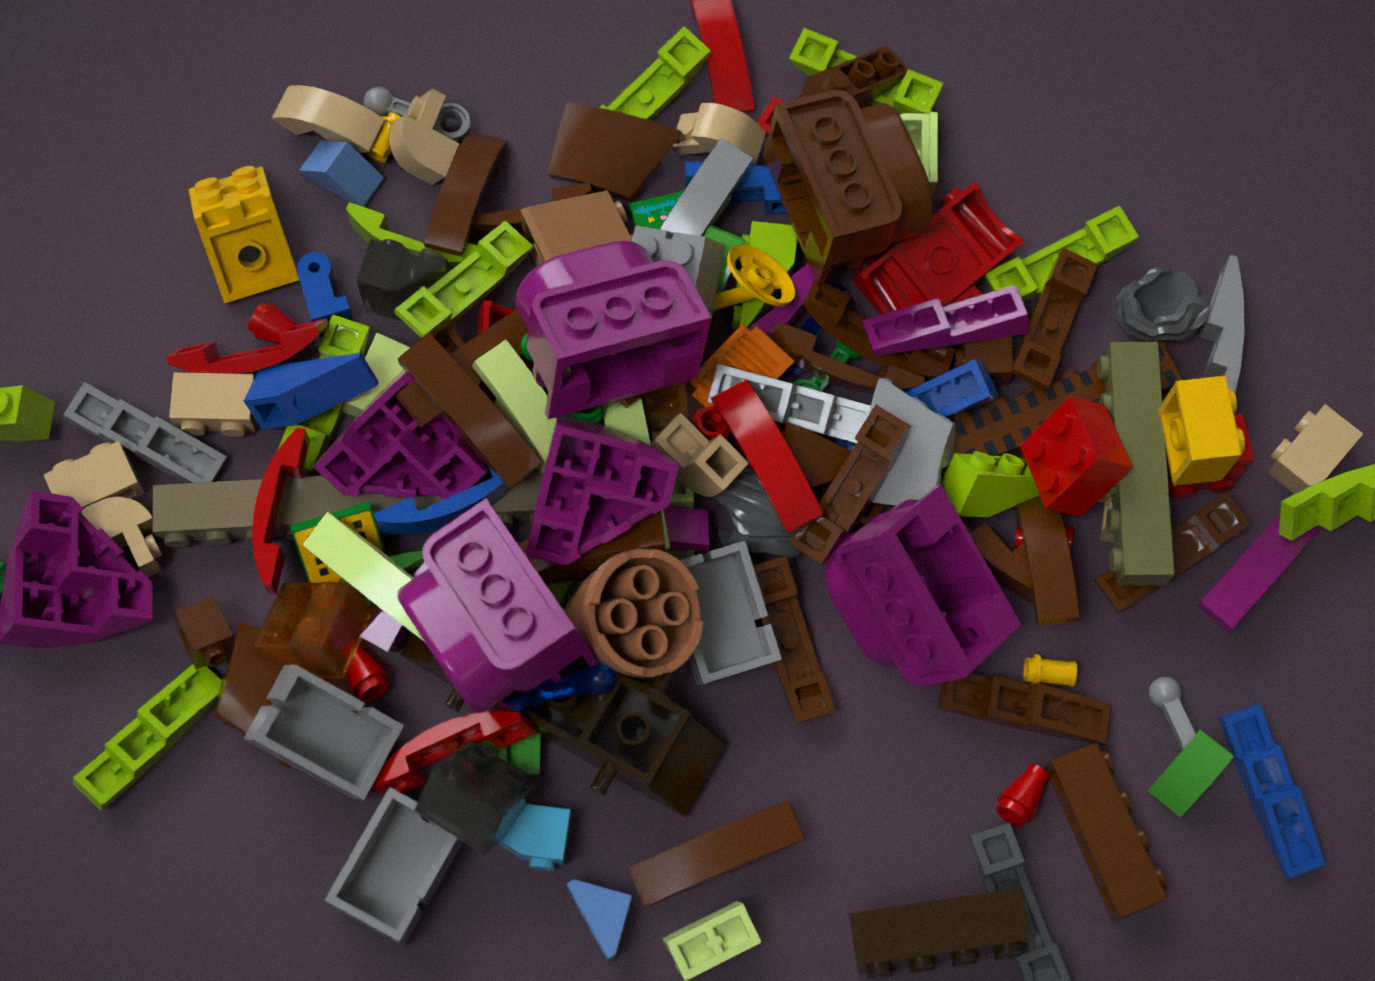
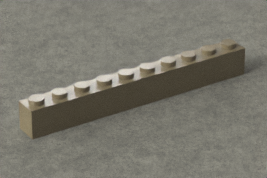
(226, 508)

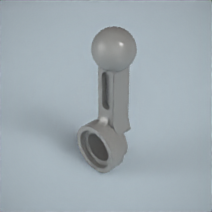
(382, 103)
(1166, 694)

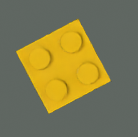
(1200, 430)

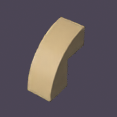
(329, 115)

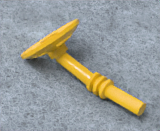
(755, 280)

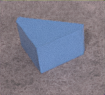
(343, 172)
(603, 912)

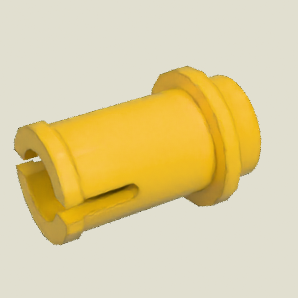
(381, 146)
(1049, 671)

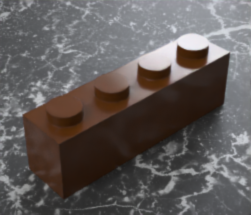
(1106, 832)

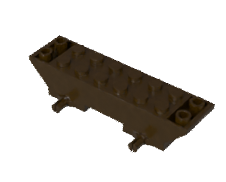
(625, 733)

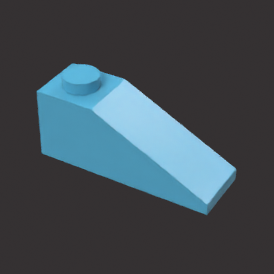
(540, 836)

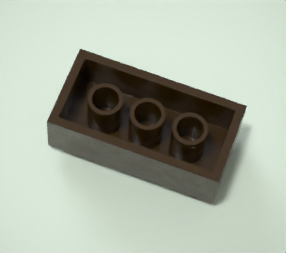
(940, 931)

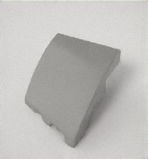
(924, 450)

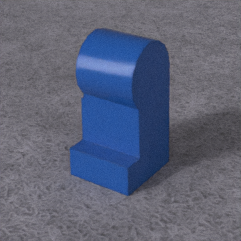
(317, 285)

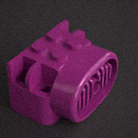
(610, 325)
(919, 592)
(488, 612)

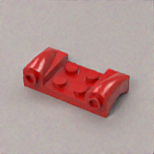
(941, 262)

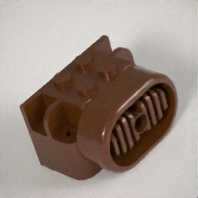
(846, 178)

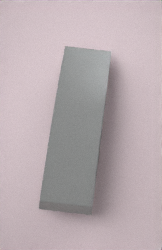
(709, 190)
(1226, 325)
(797, 404)
(144, 436)

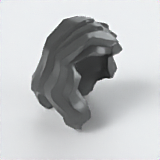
(1161, 307)
(753, 518)

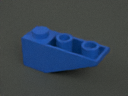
(303, 389)

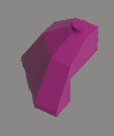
(395, 457)
(595, 489)
(67, 580)

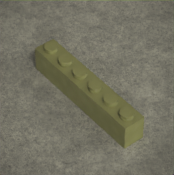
(1141, 497)

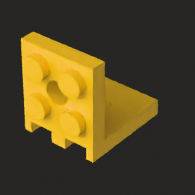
(238, 215)

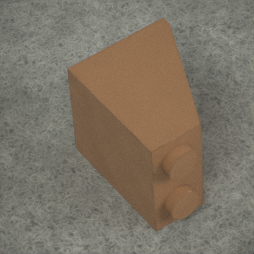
(573, 225)

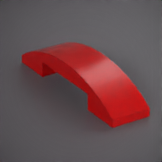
(727, 61)
(205, 356)
(768, 456)
(287, 462)
(405, 767)

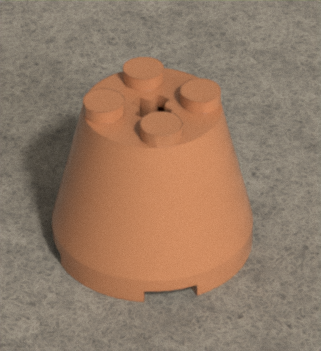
(638, 613)

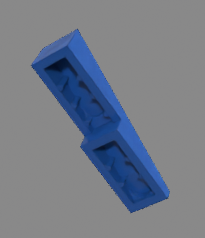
(952, 392)

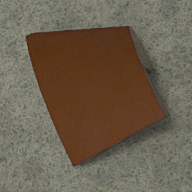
(609, 149)
(246, 682)

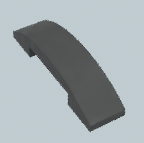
(1002, 869)

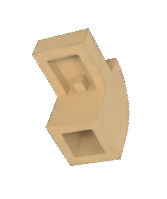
(719, 121)
(417, 145)
(703, 464)
(130, 525)

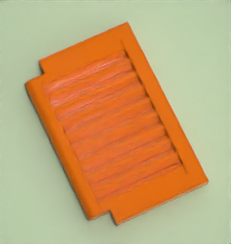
(745, 351)

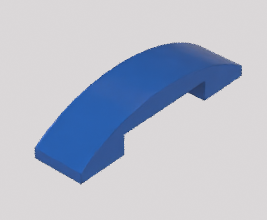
(406, 519)

